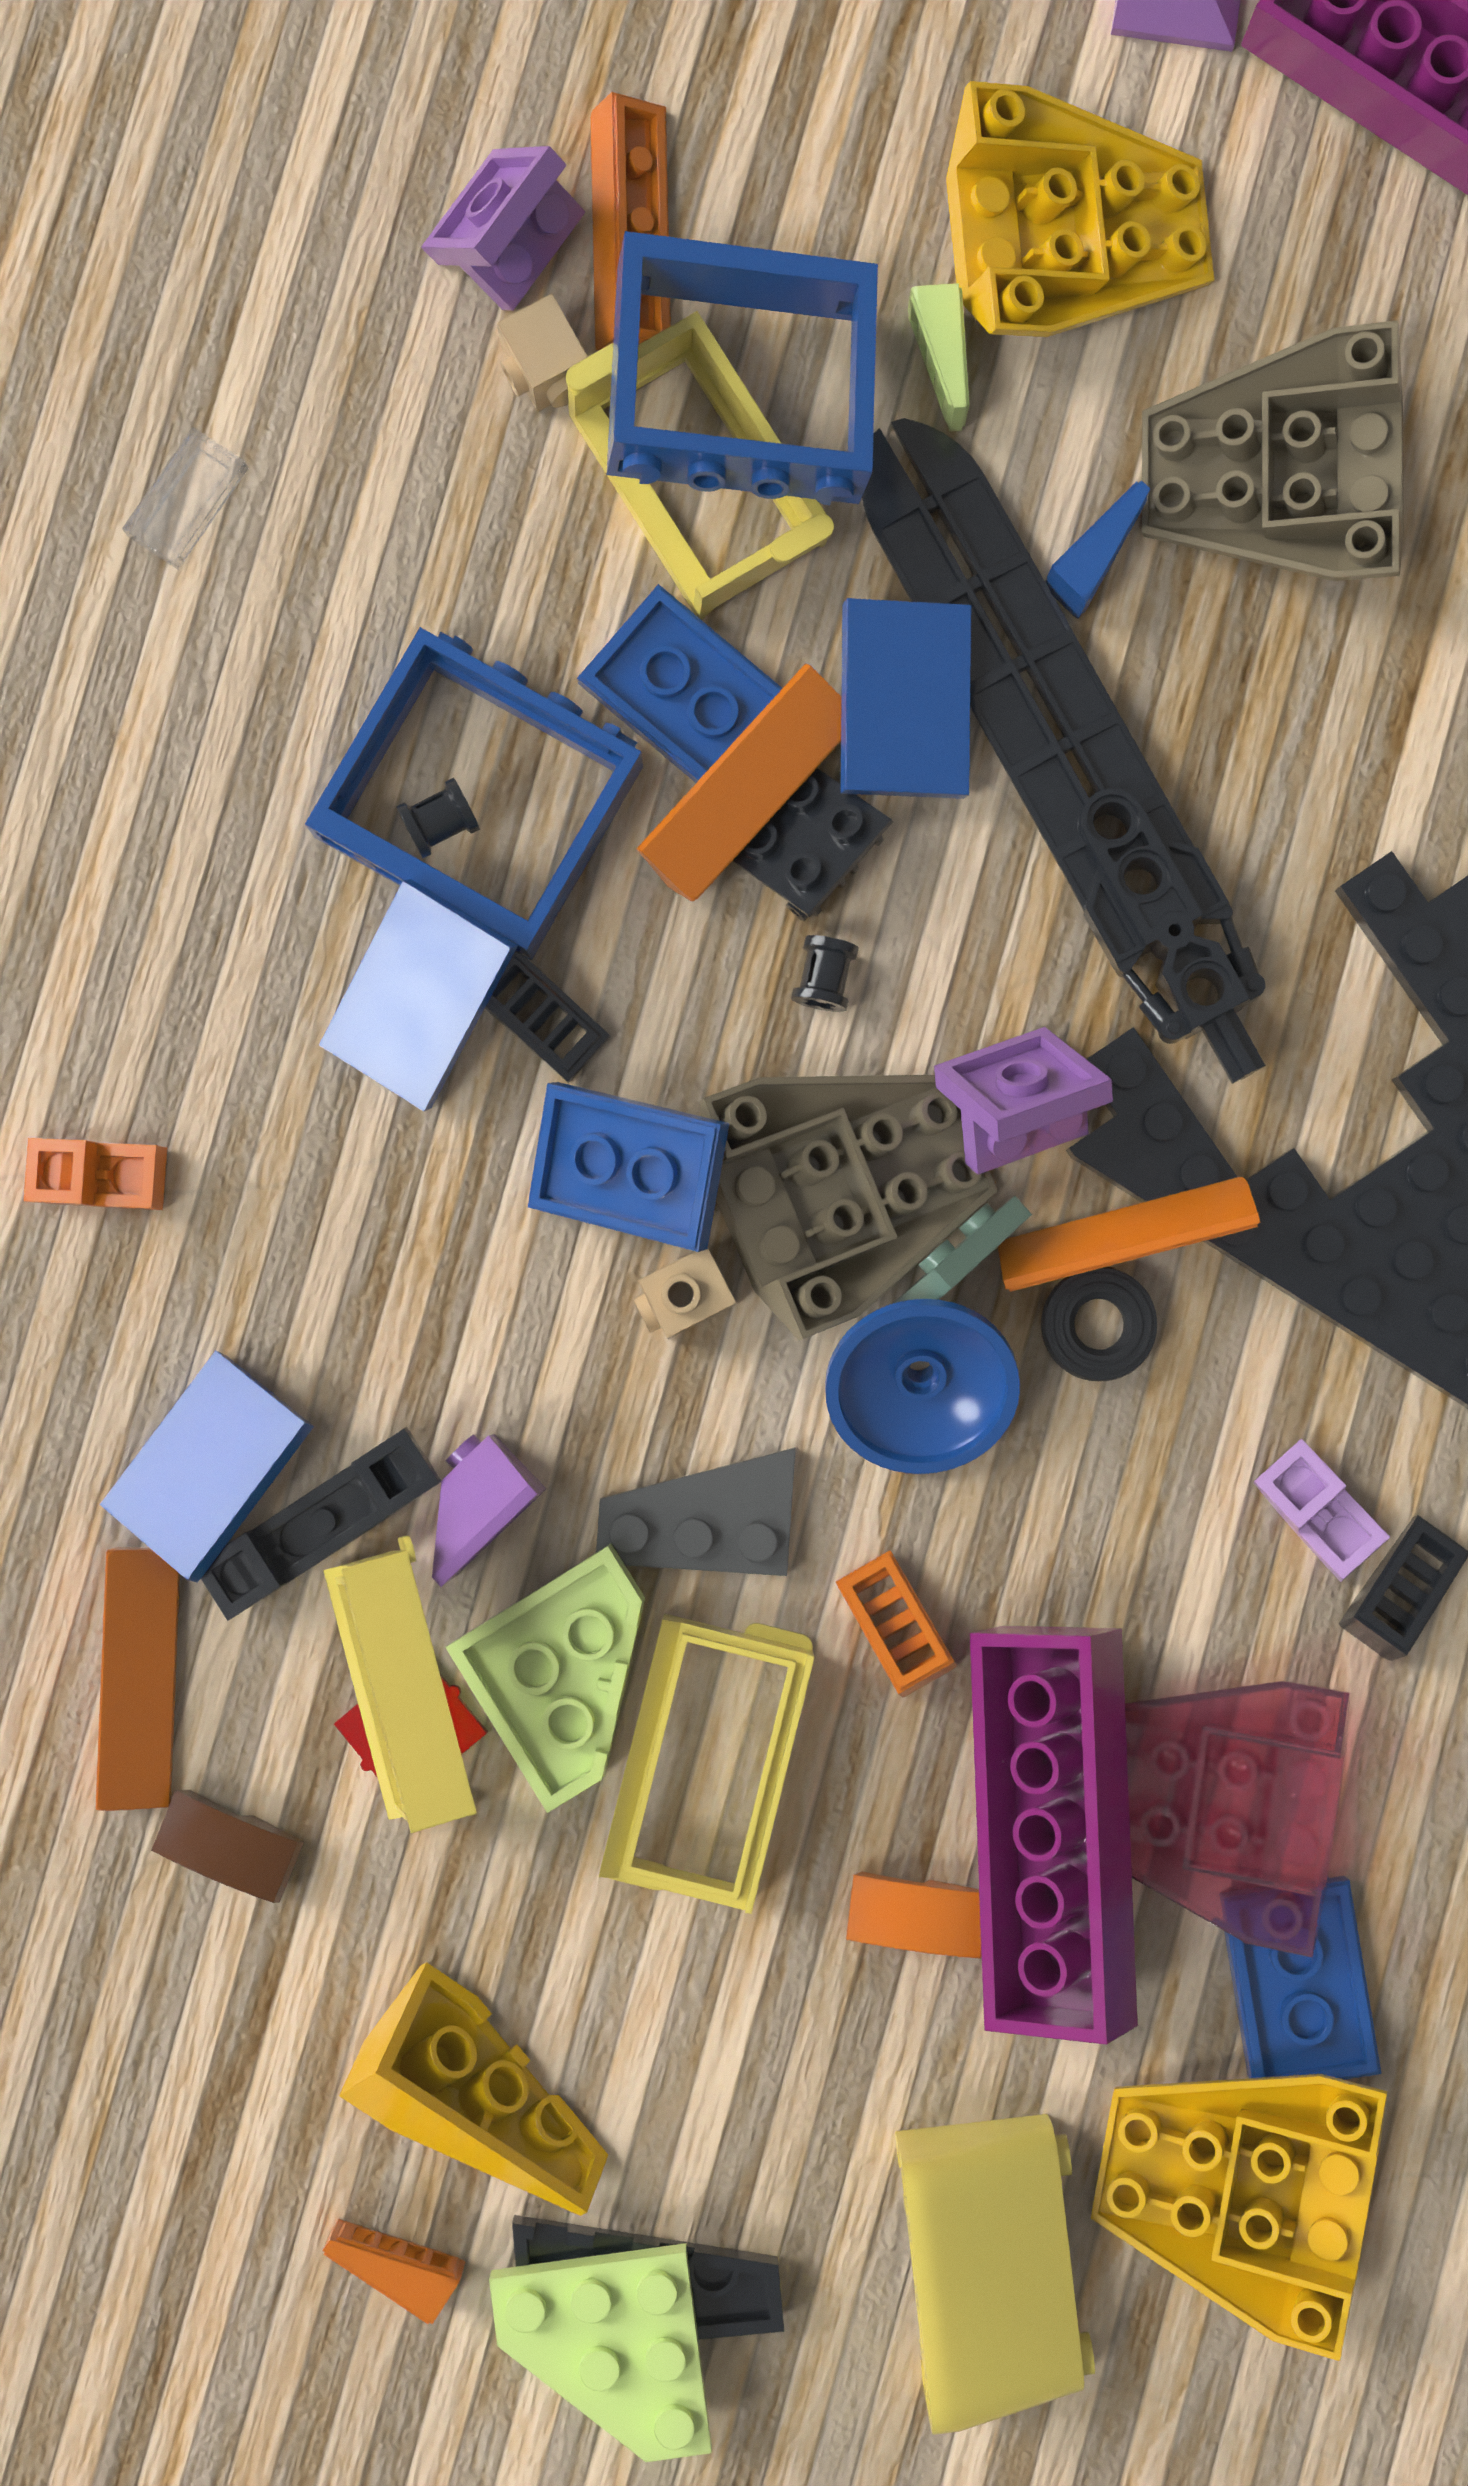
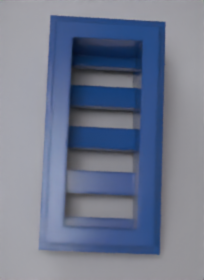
(1085, 564)

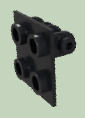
(813, 843)

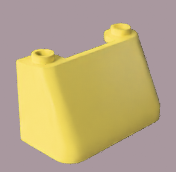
(991, 2268)

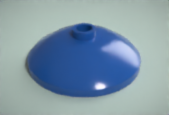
(929, 1415)

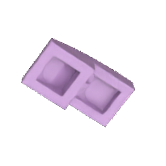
(1321, 1510)

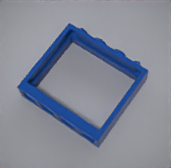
(757, 281)
(507, 690)

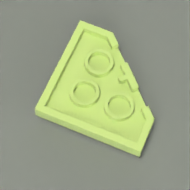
(558, 1673)
(613, 2342)

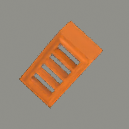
(924, 1672)
(399, 2269)

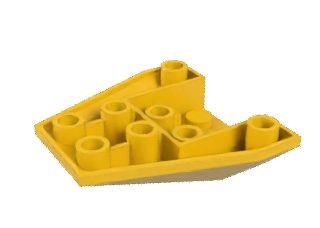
(1067, 214)
(1249, 2194)

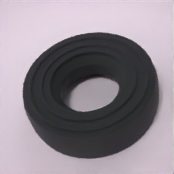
(1138, 1324)

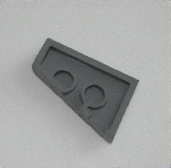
(707, 1520)

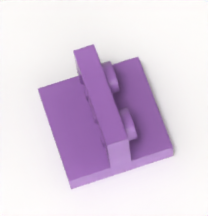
(507, 222)
(1021, 1097)

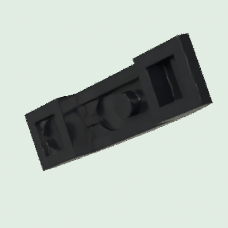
(319, 1523)

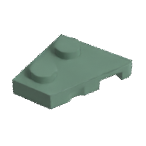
(950, 1264)

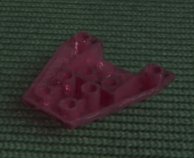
(1239, 1805)

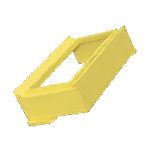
(695, 345)
(759, 1643)
(400, 1689)

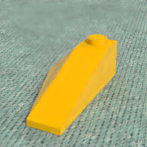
(459, 2088)

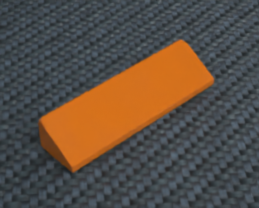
(629, 197)
(746, 785)
(1127, 1233)
(137, 1681)

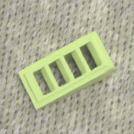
(940, 333)

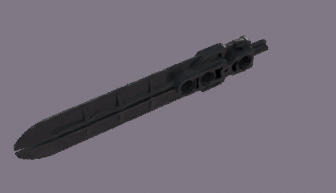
(1092, 728)

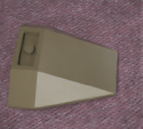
(1287, 459)
(839, 1187)

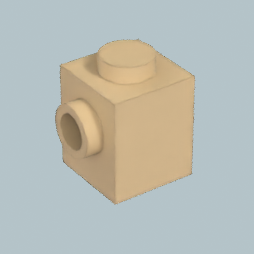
(539, 352)
(683, 1294)

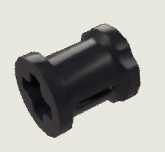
(438, 817)
(825, 973)

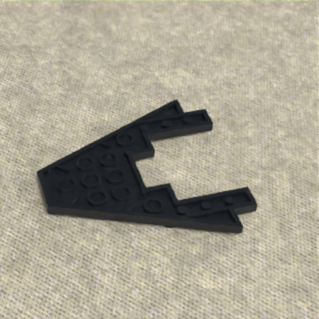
(1392, 1245)

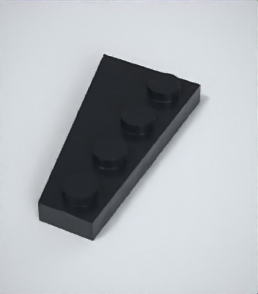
(730, 2287)

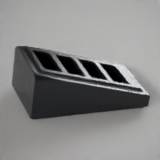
(536, 980)
(1372, 1631)

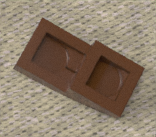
(227, 1846)

